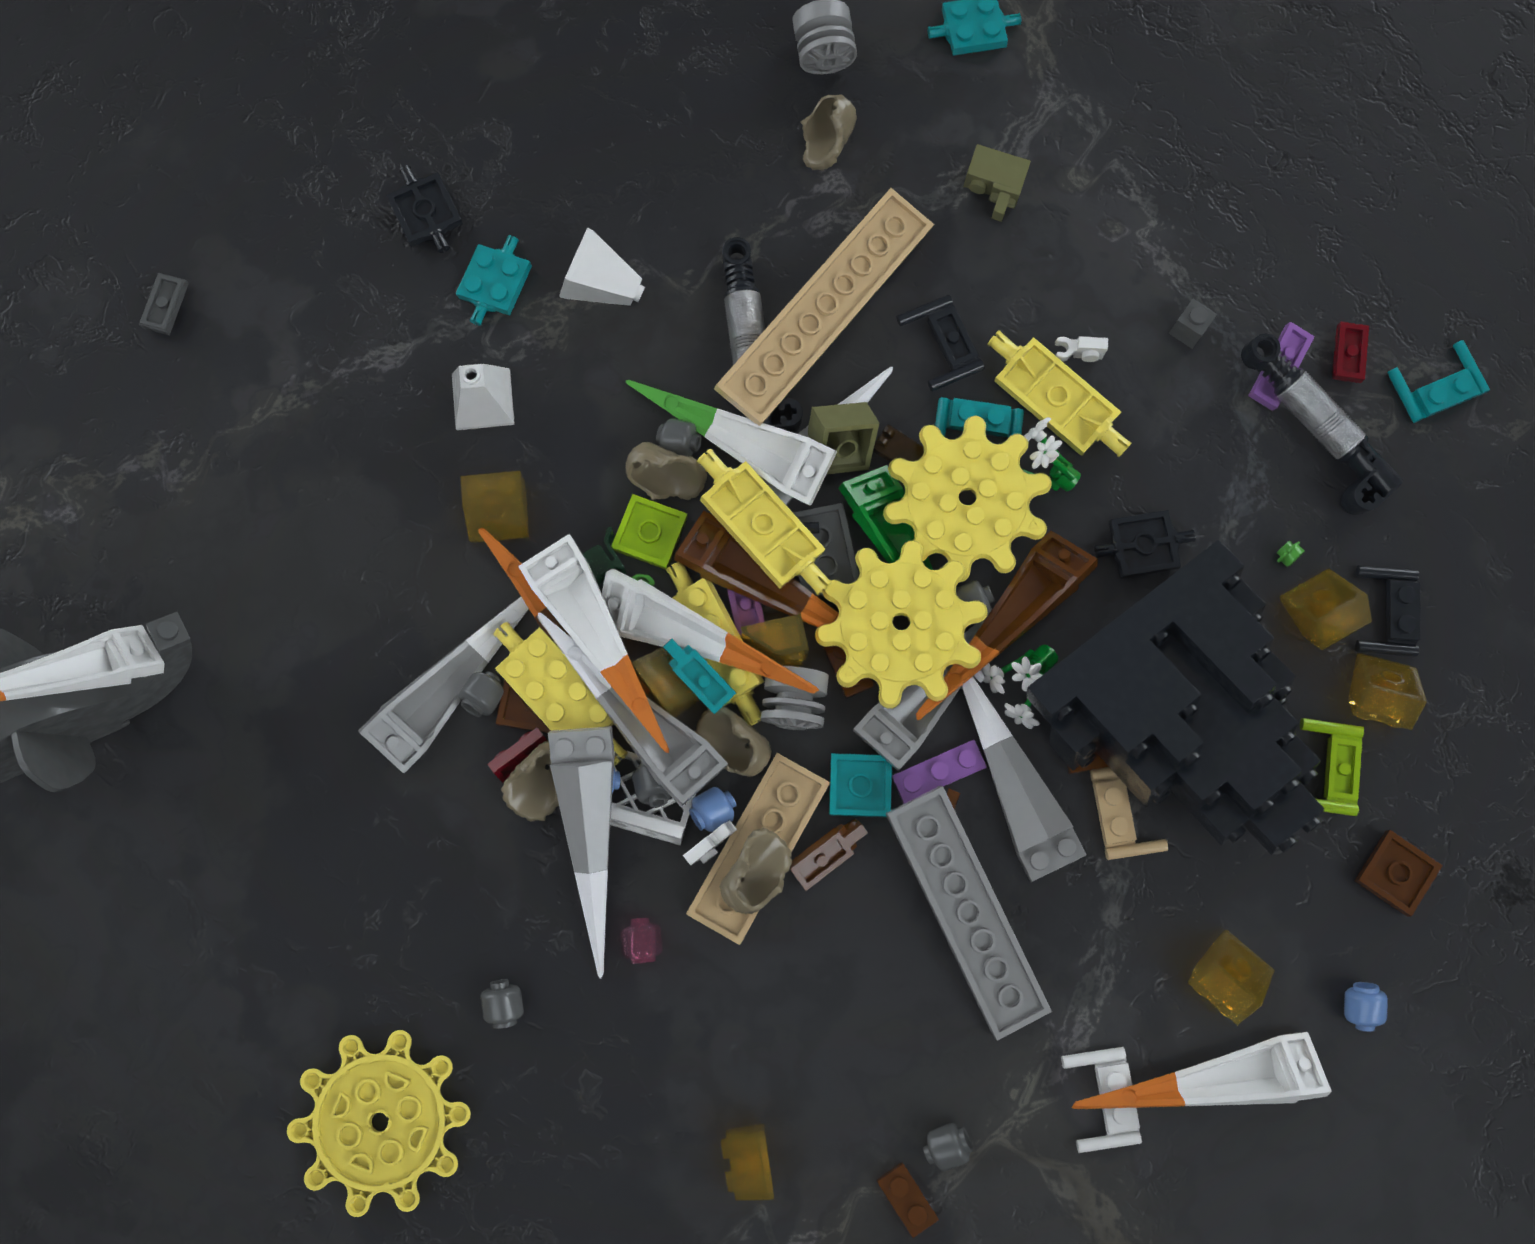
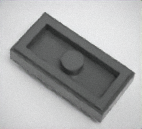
(163, 304)

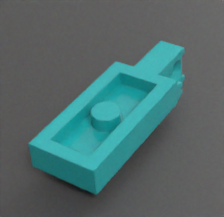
(699, 676)

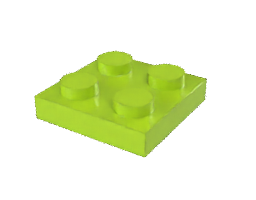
(649, 531)

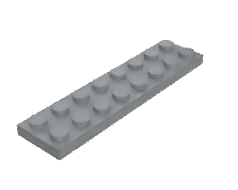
(968, 912)

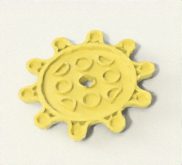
(972, 464)
(901, 656)
(343, 1129)

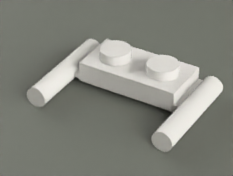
(1111, 1074)

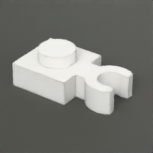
(706, 848)

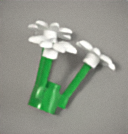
(1062, 472)
(1033, 667)

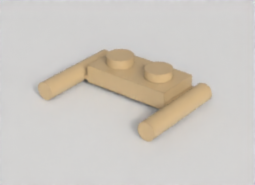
(1117, 818)

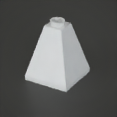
(600, 275)
(482, 396)

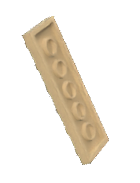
(780, 804)

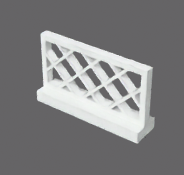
(646, 822)

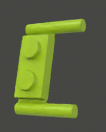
(1342, 765)

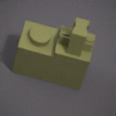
(998, 176)

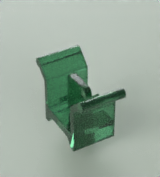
(600, 562)

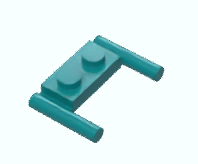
(1443, 392)
(999, 419)

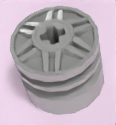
(824, 36)
(795, 707)

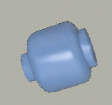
(712, 809)
(1365, 1006)

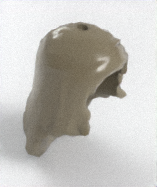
(827, 131)
(664, 472)
(729, 737)
(531, 787)
(757, 873)

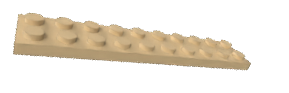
(823, 307)

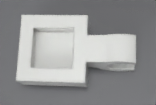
(1087, 348)

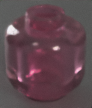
(641, 941)

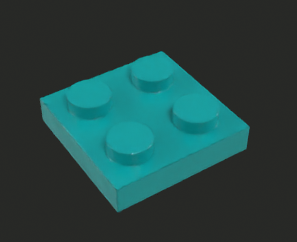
(860, 785)

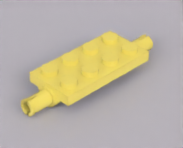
(1055, 391)
(762, 523)
(706, 602)
(550, 683)

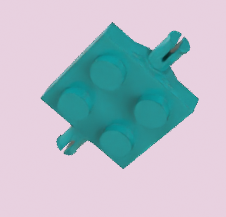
(974, 26)
(493, 280)

